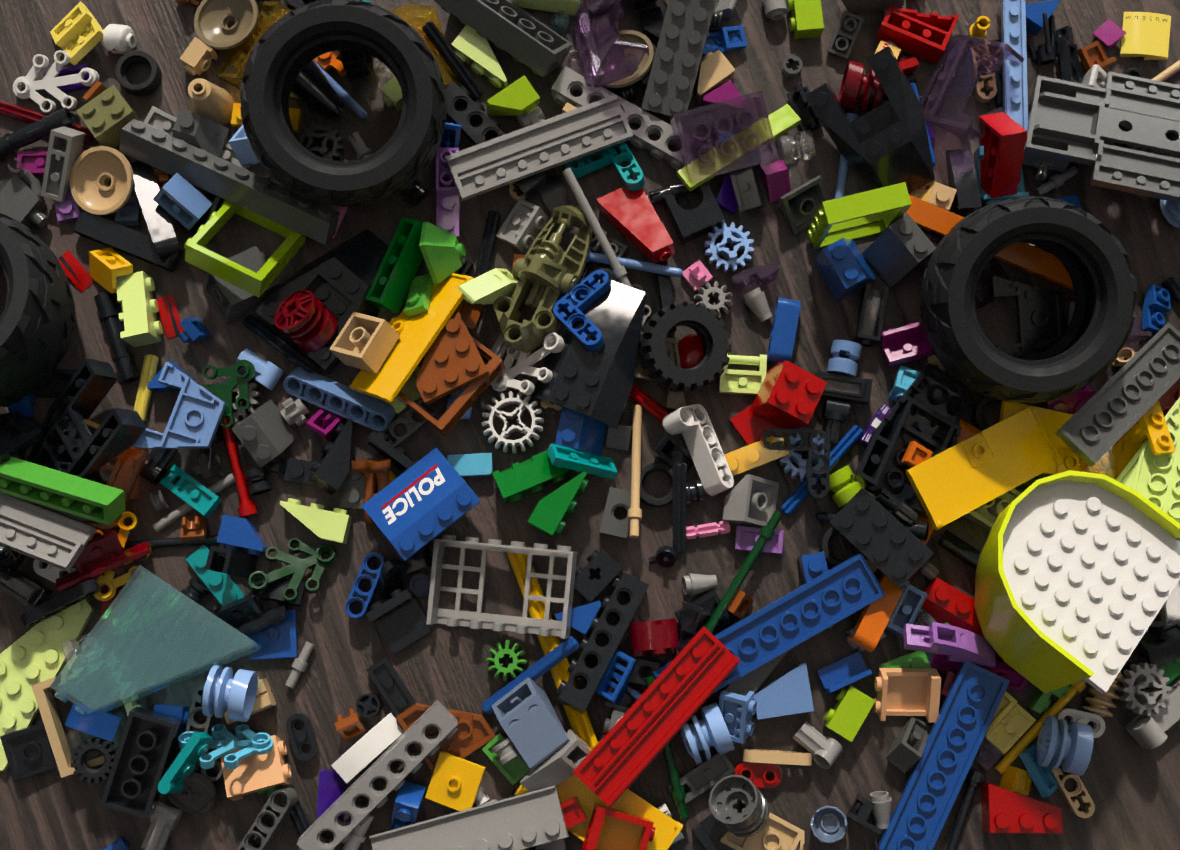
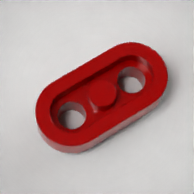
(758, 773)

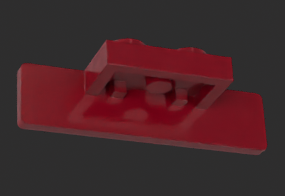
(100, 556)

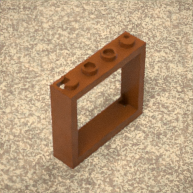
(465, 400)

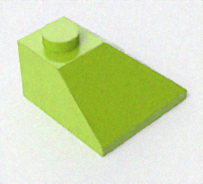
(514, 100)

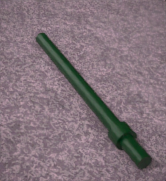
(766, 534)
(677, 792)

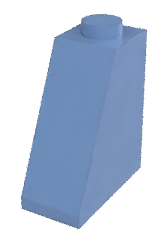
(785, 694)

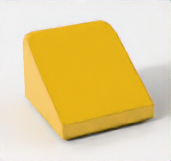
(1016, 780)

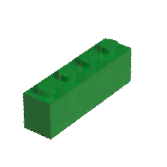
(397, 267)

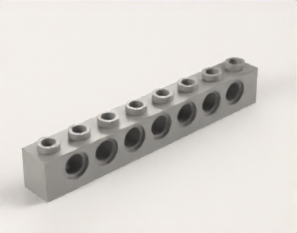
(572, 81)
(435, 716)

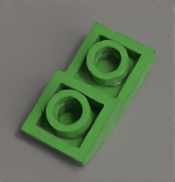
(1041, 700)

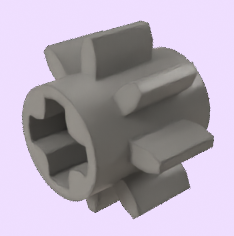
(294, 411)

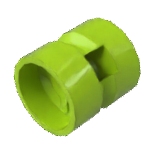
(843, 486)

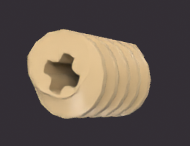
(1101, 702)

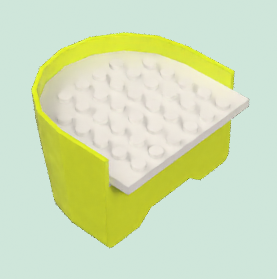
(1074, 578)

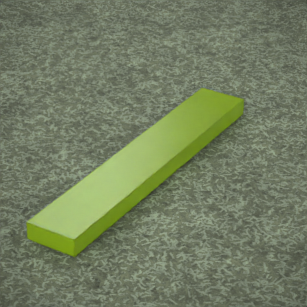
(780, 121)

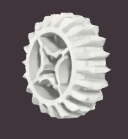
(518, 412)

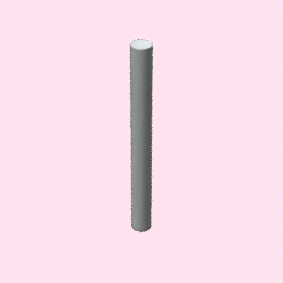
(185, 508)

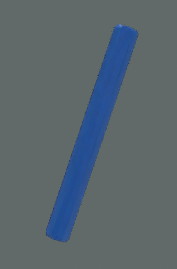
(835, 455)
(535, 671)

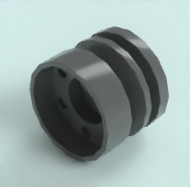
(731, 797)

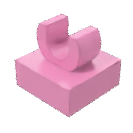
(696, 275)

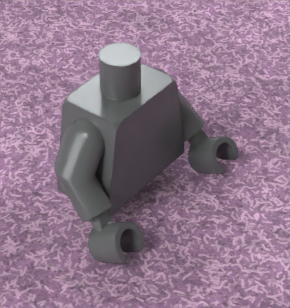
(23, 199)

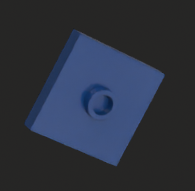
(278, 639)

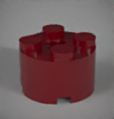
(654, 637)

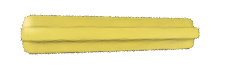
(143, 393)

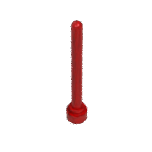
(246, 506)

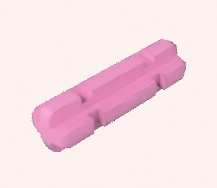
(707, 530)

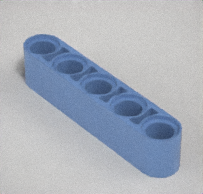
(339, 399)

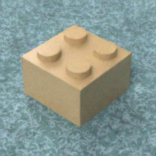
(364, 342)

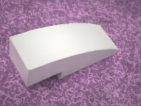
(368, 748)

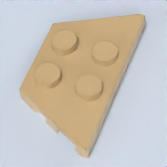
(774, 836)

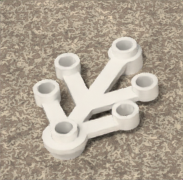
(51, 82)
(552, 343)

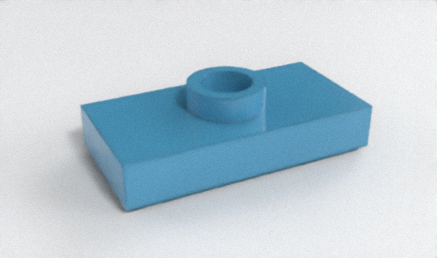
(1040, 775)

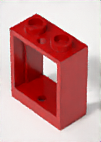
(597, 819)

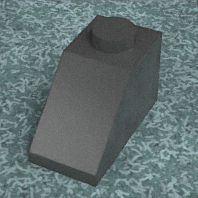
(909, 744)

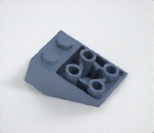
(530, 722)

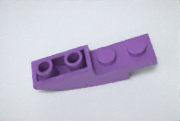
(448, 197)
(950, 641)

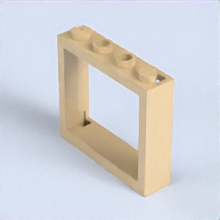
(55, 730)

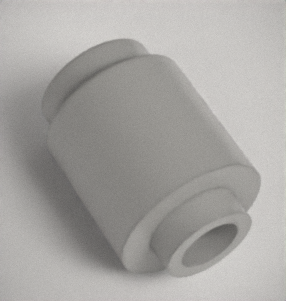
(775, 9)

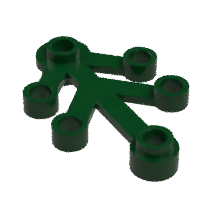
(224, 391)
(296, 567)

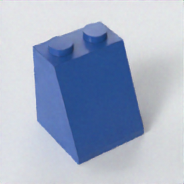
(843, 268)

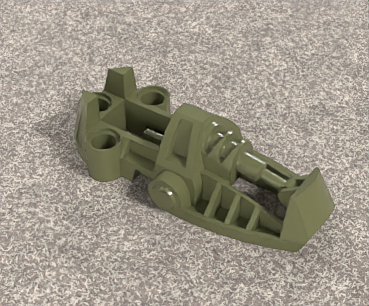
(542, 278)

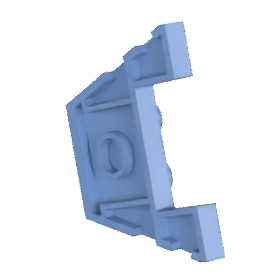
(192, 418)

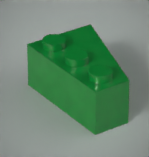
(528, 477)

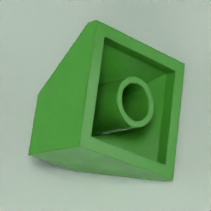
(440, 251)

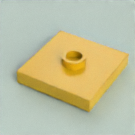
(455, 782)

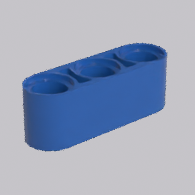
(783, 330)
(357, 594)

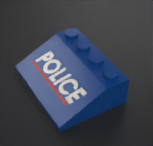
(421, 504)

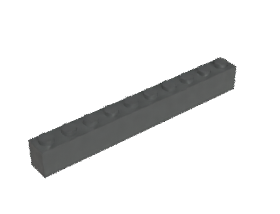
(228, 181)

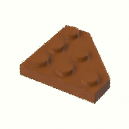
(450, 362)
(471, 732)

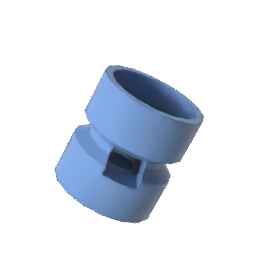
(842, 365)

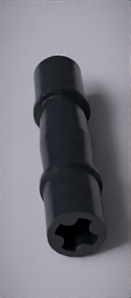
(34, 132)
(122, 356)

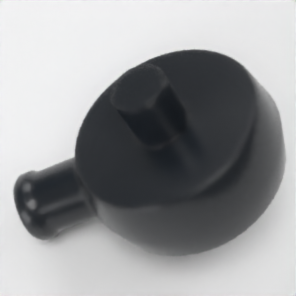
(665, 556)

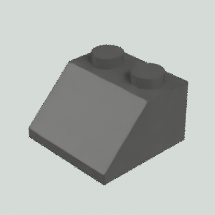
(265, 433)

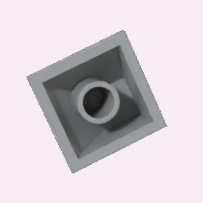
(751, 501)

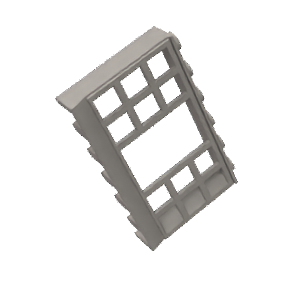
(499, 622)

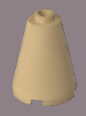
(210, 101)

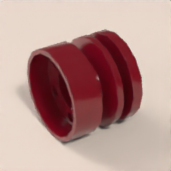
(860, 87)
(306, 320)

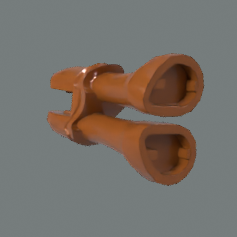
(376, 477)

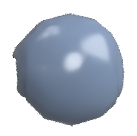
(828, 824)

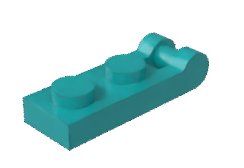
(191, 491)
(184, 763)

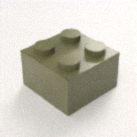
(107, 116)

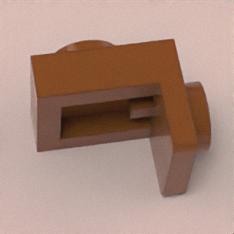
(1095, 54)

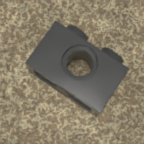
(610, 525)

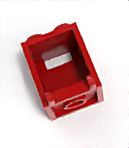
(788, 396)

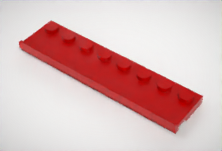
(656, 717)

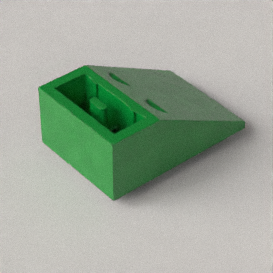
(551, 510)

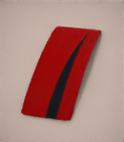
(75, 271)
(169, 316)

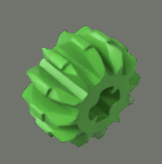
(501, 654)

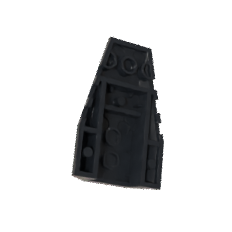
(602, 379)
(924, 414)

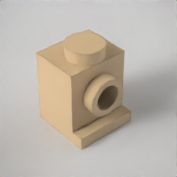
(197, 57)

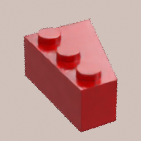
(917, 32)
(1003, 154)
(1015, 813)

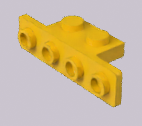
(1154, 427)

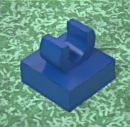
(193, 330)

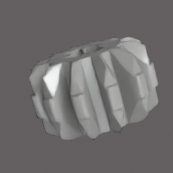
(722, 298)

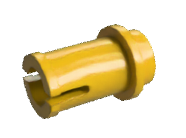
(980, 28)

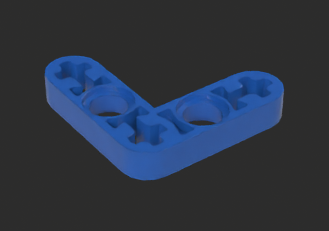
(576, 307)

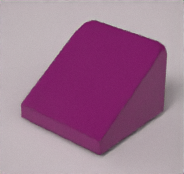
(1109, 34)

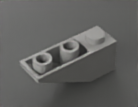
(558, 765)

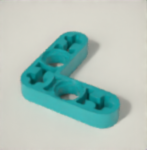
(610, 156)

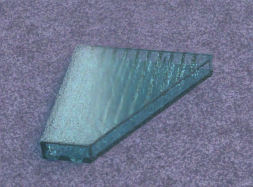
(146, 644)

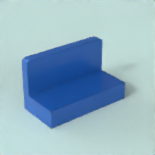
(843, 672)

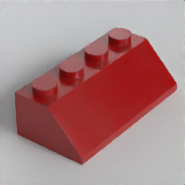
(951, 606)

